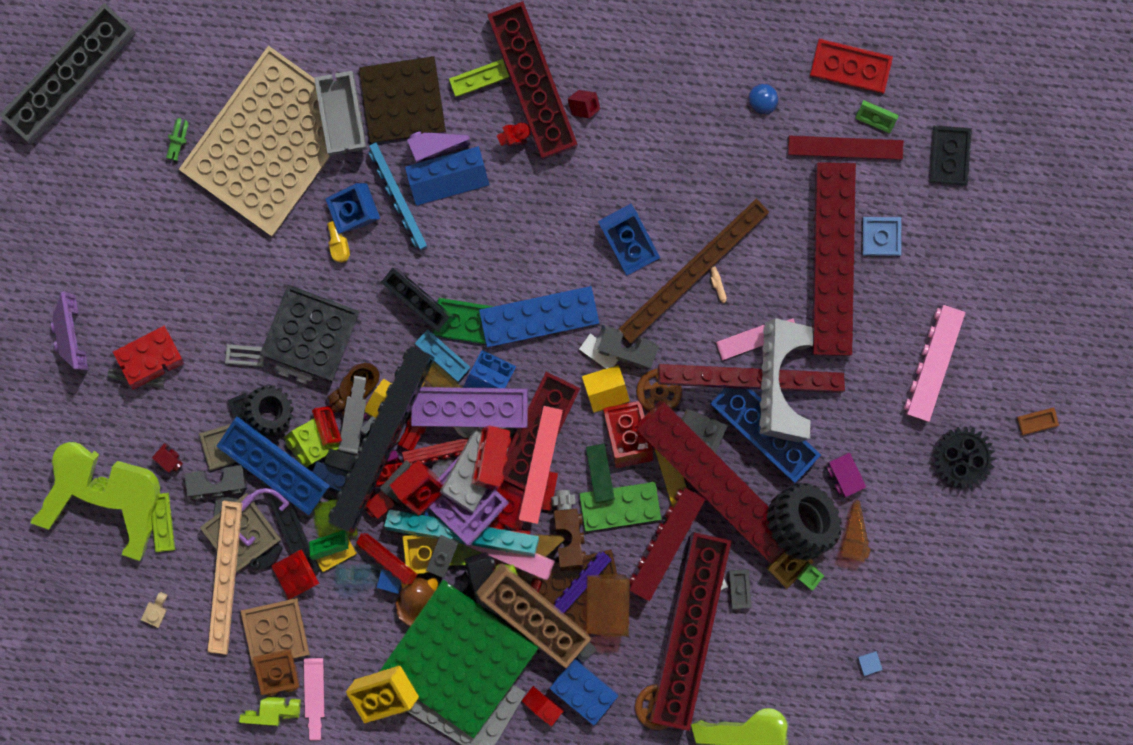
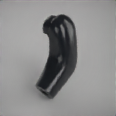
(268, 559)

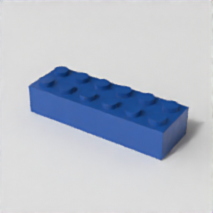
(743, 412)

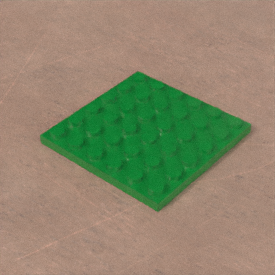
(460, 658)

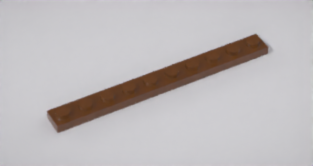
(693, 270)

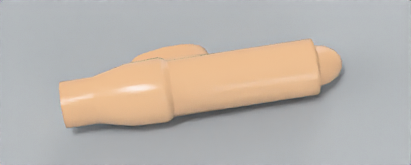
(716, 283)

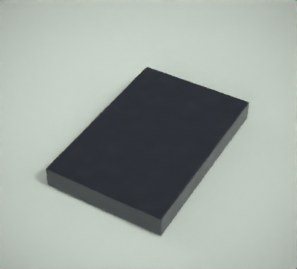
(950, 155)

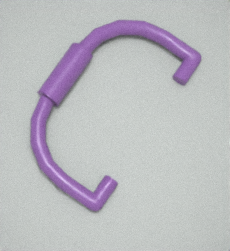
(250, 497)

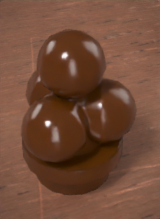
(337, 402)

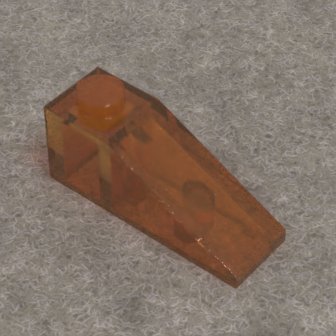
(855, 540)

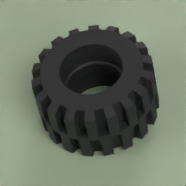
(281, 406)

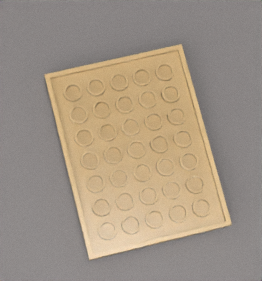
(263, 143)

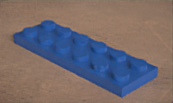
(539, 316)
(273, 465)

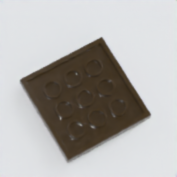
(402, 99)

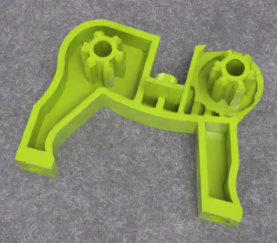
(128, 489)
(763, 728)

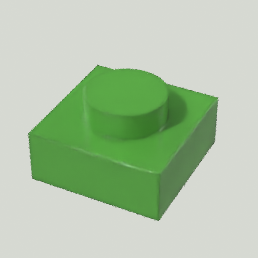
(810, 576)

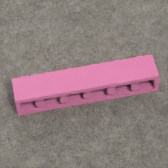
(935, 363)

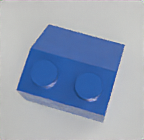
(352, 208)

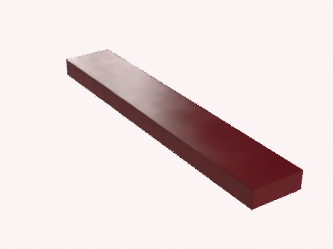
(845, 147)

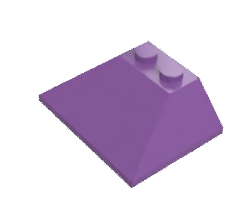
(65, 333)
(461, 521)

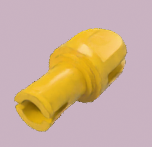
(338, 245)

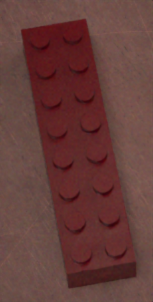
(532, 80)

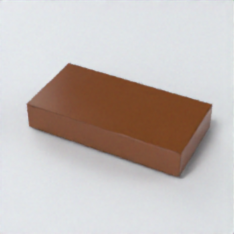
(1038, 421)

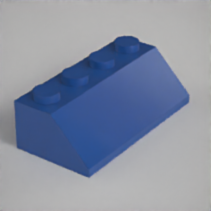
(447, 175)

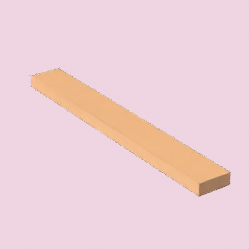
(225, 577)

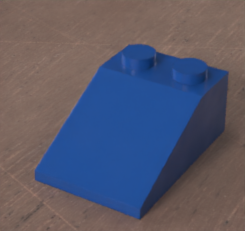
(629, 239)

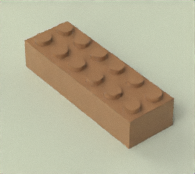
(533, 615)

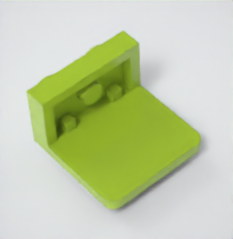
(307, 444)

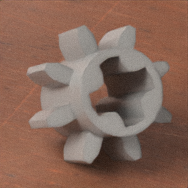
(563, 500)

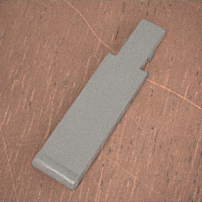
(353, 417)

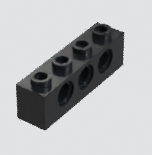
(417, 300)

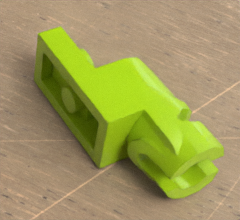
(271, 710)

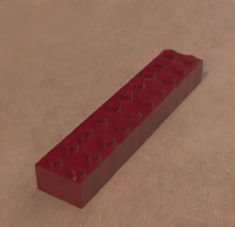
(833, 258)
(710, 477)
(690, 631)

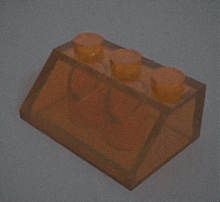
(608, 605)

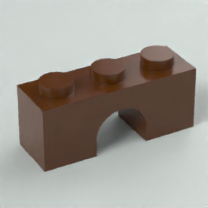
(572, 556)

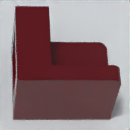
(583, 103)

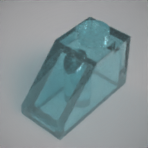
(357, 573)

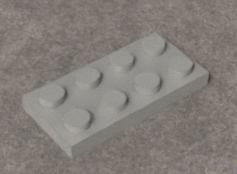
(458, 483)

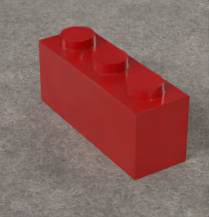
(491, 457)

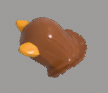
(414, 598)

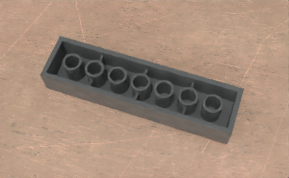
(67, 73)

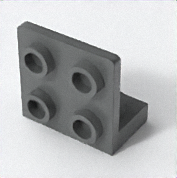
(706, 428)

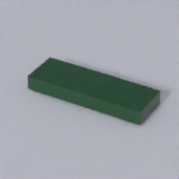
(600, 473)

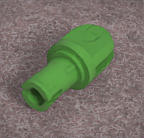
(176, 142)

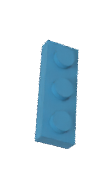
(443, 355)

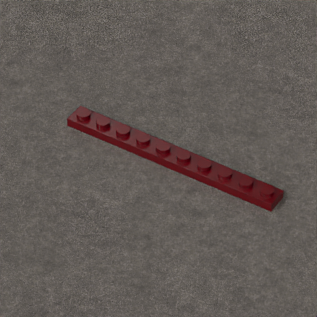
(748, 378)

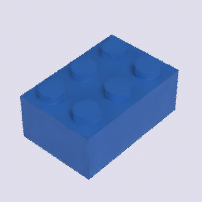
(584, 691)

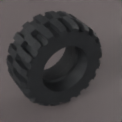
(789, 529)

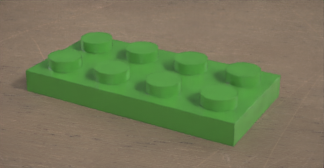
(631, 506)

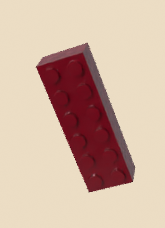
(551, 393)
(666, 544)

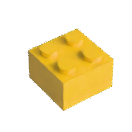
(418, 552)

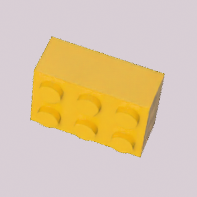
(382, 694)

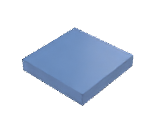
(881, 236)

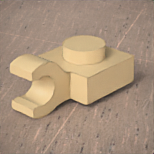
(155, 612)

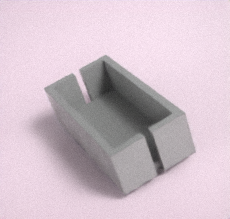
(340, 113)

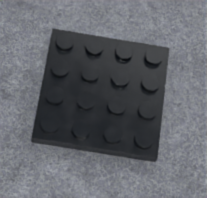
(309, 333)

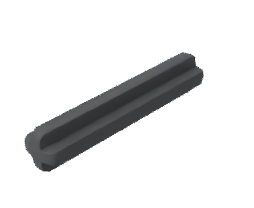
(119, 375)

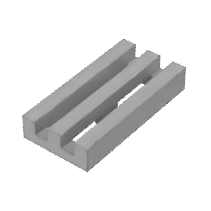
(228, 354)

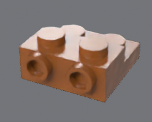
(276, 672)

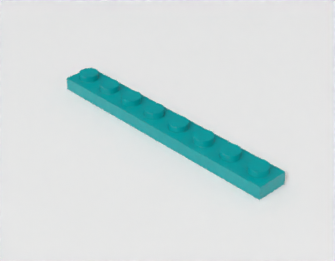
(488, 538)

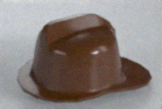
(365, 370)

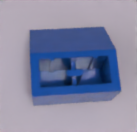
(489, 372)

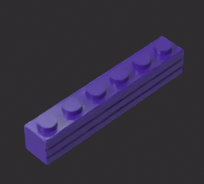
(580, 584)

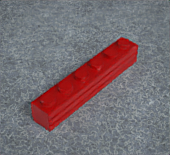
(435, 452)
(386, 558)

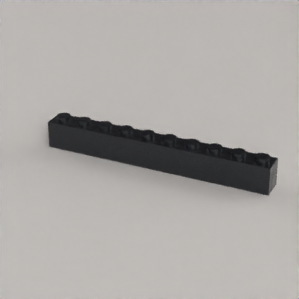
(381, 439)

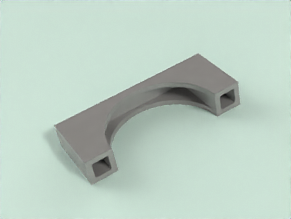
(776, 415)

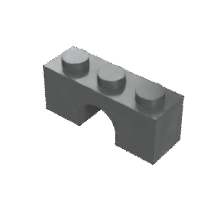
(610, 343)
(198, 484)

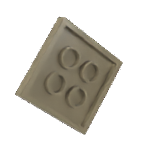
(252, 524)

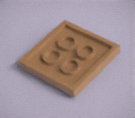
(275, 629)

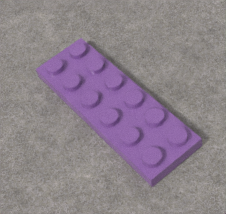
(471, 407)

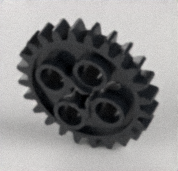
(956, 441)

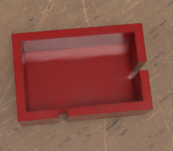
(144, 357)

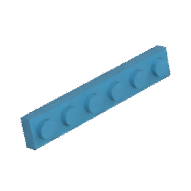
(393, 189)

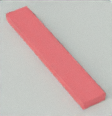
(540, 464)

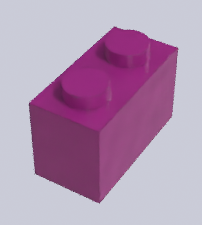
(846, 475)

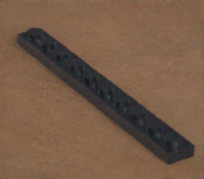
(288, 517)

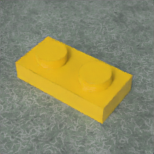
(331, 560)

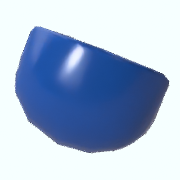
(763, 98)

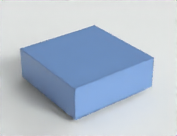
(870, 663)

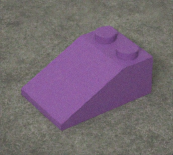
(433, 145)

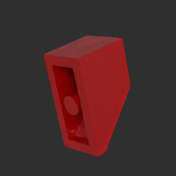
(542, 705)

